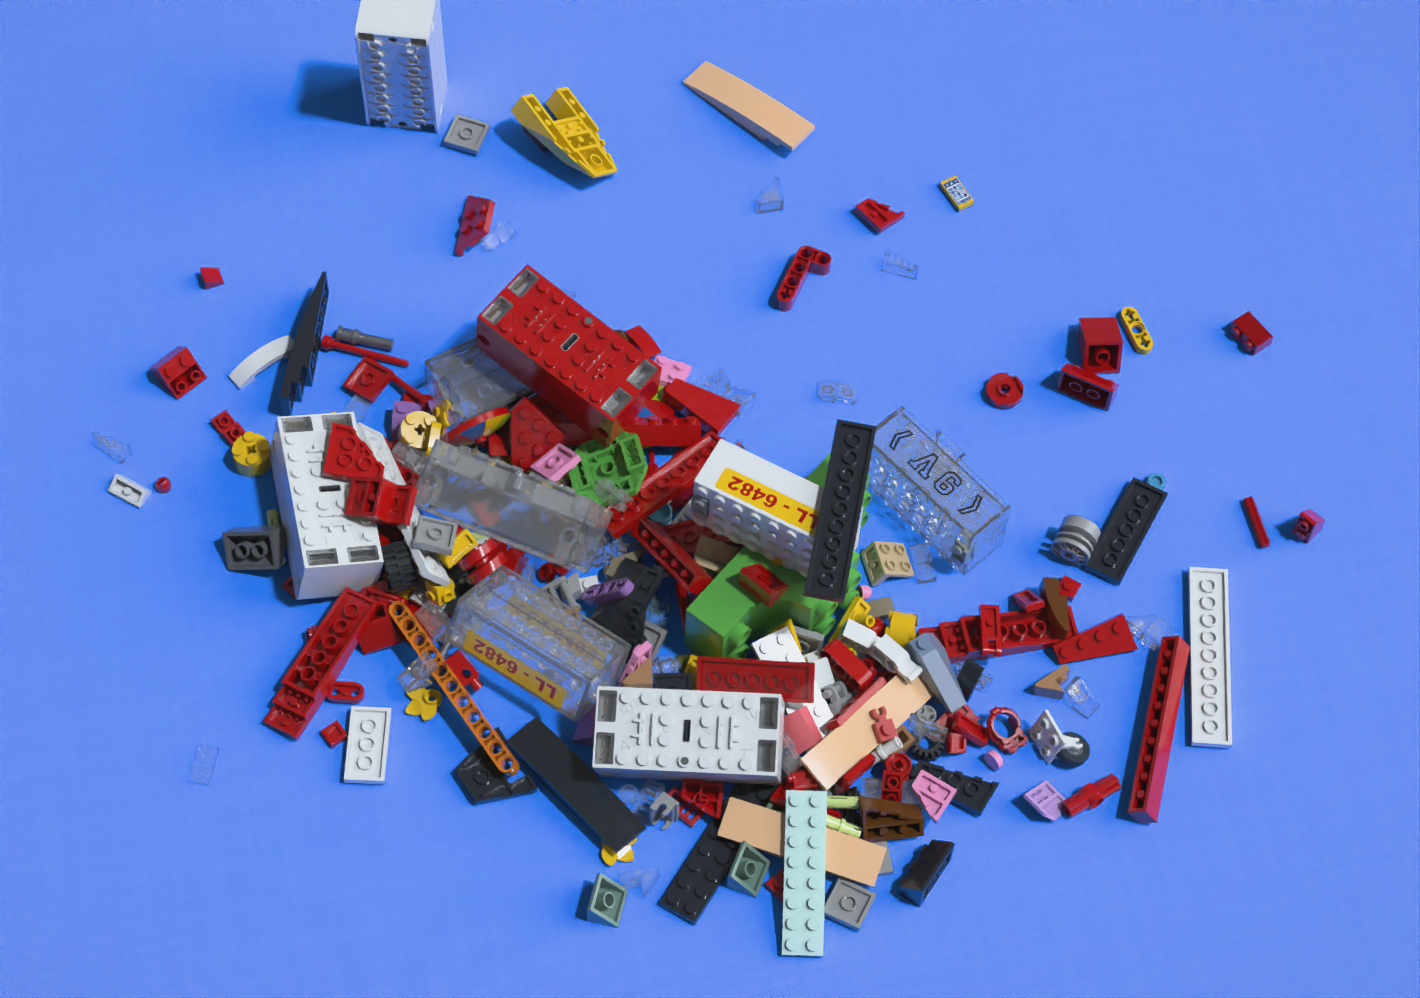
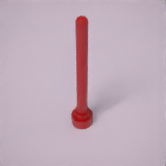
(330, 343)
(422, 398)

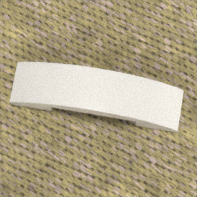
(261, 359)

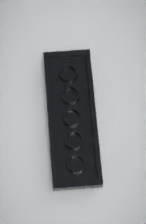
(1126, 531)

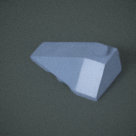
(937, 670)

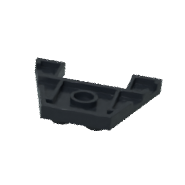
(486, 782)

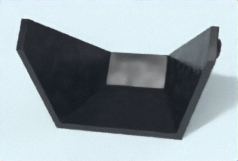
(628, 614)

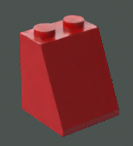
(1100, 344)

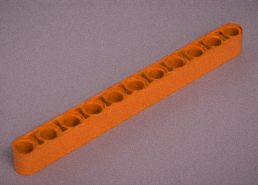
(459, 694)

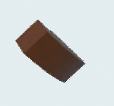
(1055, 606)

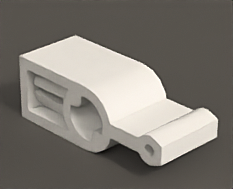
(857, 637)
(895, 659)

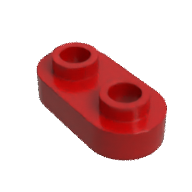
(345, 692)

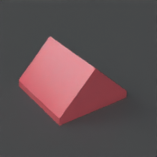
(802, 729)

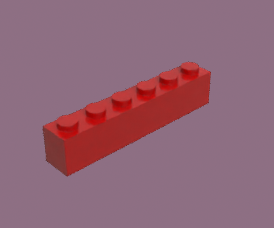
(671, 555)

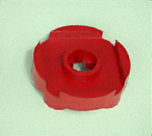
(1004, 400)

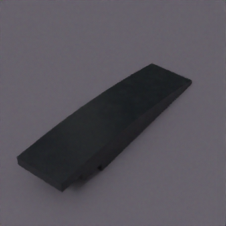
(305, 349)
(575, 785)

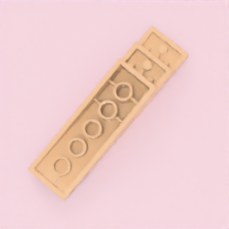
(749, 106)
(855, 738)
(765, 831)

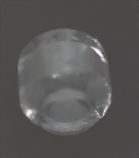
(665, 664)

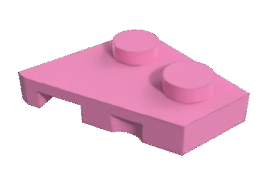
(640, 655)
(933, 794)

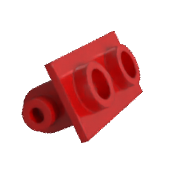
(799, 781)

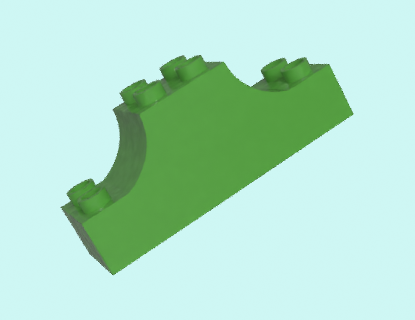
(730, 617)

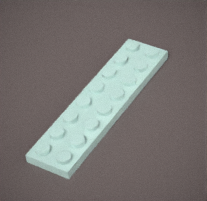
(804, 873)

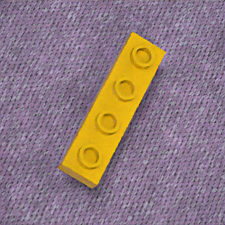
(857, 612)

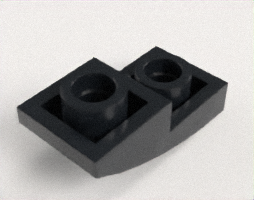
(969, 677)

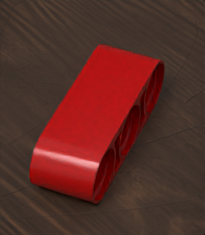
(846, 665)

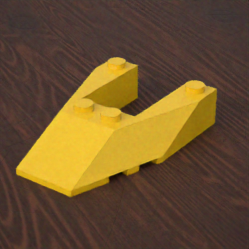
(571, 137)

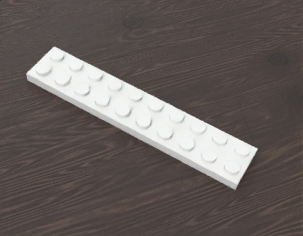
(428, 562)
(1209, 657)

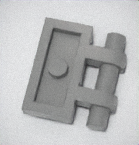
(838, 696)

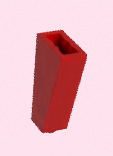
(713, 410)

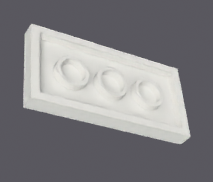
(367, 745)

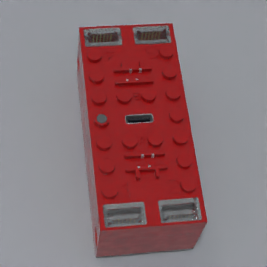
(567, 356)

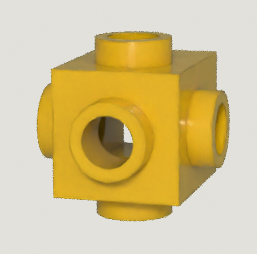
(439, 593)

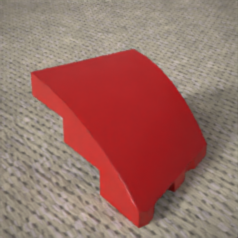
(704, 795)

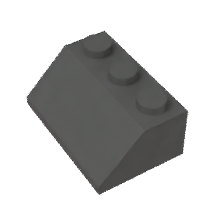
(255, 547)

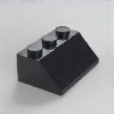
(926, 871)

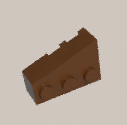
(889, 819)

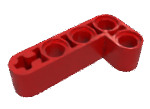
(795, 278)

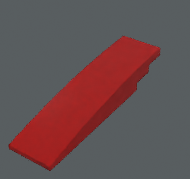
(1019, 634)
(320, 663)

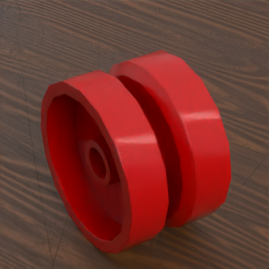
(482, 561)

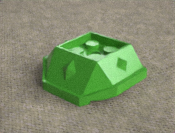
(622, 457)

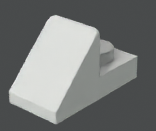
(579, 585)
(823, 672)

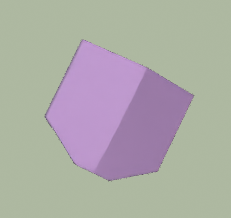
(1046, 800)

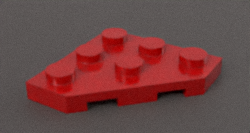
(531, 434)
(349, 455)

